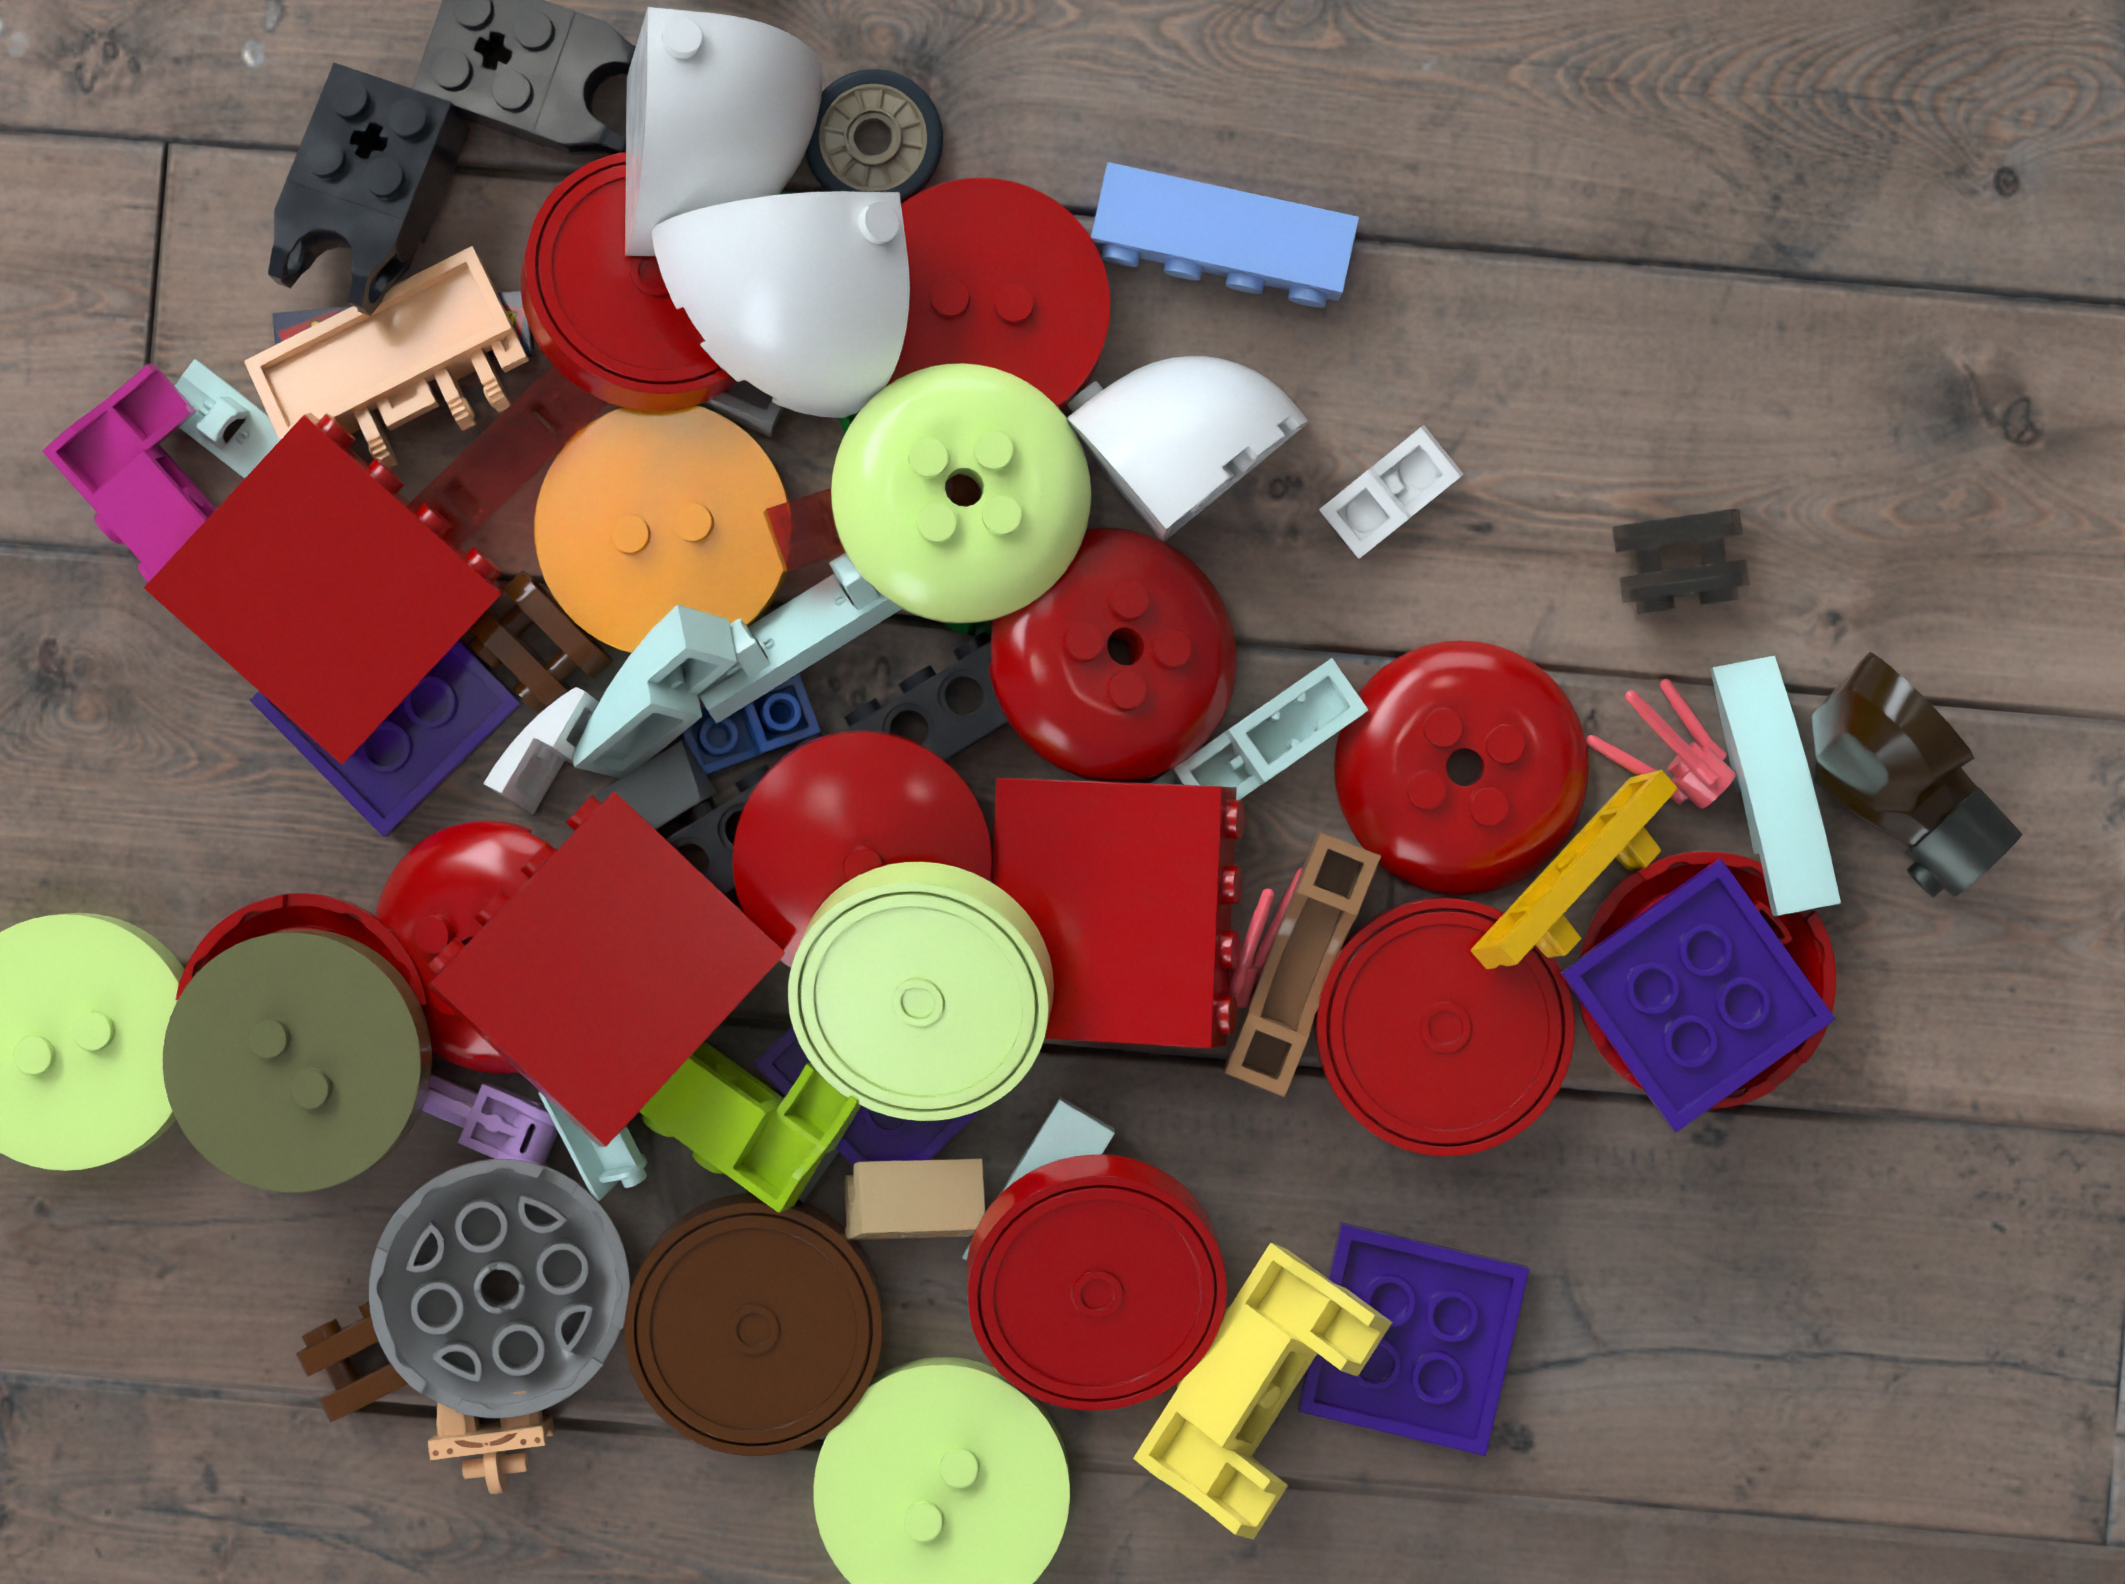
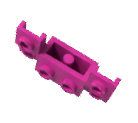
(128, 476)

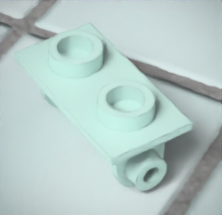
(598, 1165)

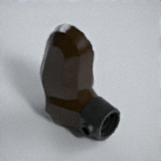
(1901, 772)

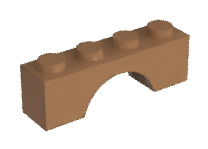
(1303, 949)

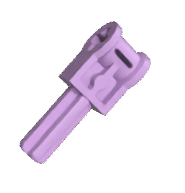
(494, 1120)

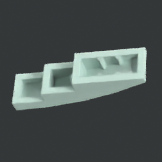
(1273, 734)
(1775, 785)

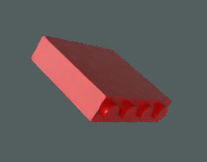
(327, 585)
(1129, 902)
(604, 967)

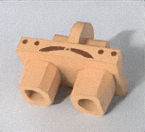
(464, 1436)

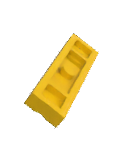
(1612, 833)

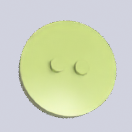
(921, 991)
(83, 1040)
(943, 1480)

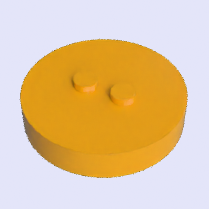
(656, 518)

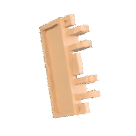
(420, 332)

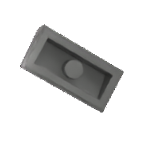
(664, 786)

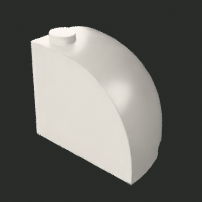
(712, 115)
(795, 292)
(1182, 433)

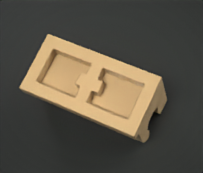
(914, 1199)

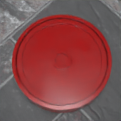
(1003, 286)
(608, 313)
(1435, 1042)
(1095, 1282)

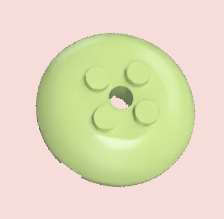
(949, 557)

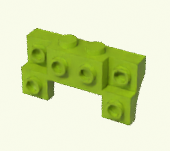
(747, 1127)

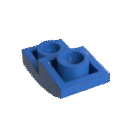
(758, 728)

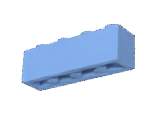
(1224, 234)

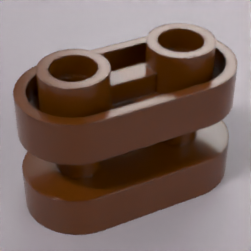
(500, 641)
(330, 1349)

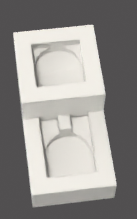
(1391, 491)
(540, 750)

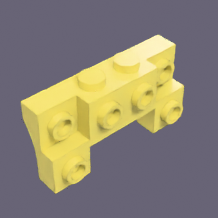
(1245, 1379)

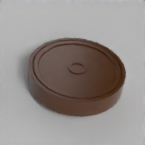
(754, 1325)

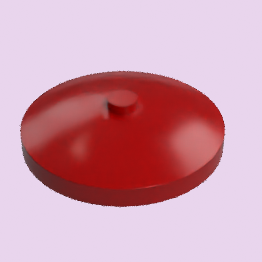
(842, 811)

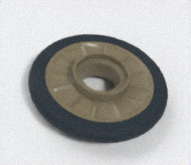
(885, 99)

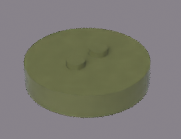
(297, 1060)

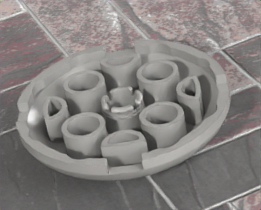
(479, 1350)

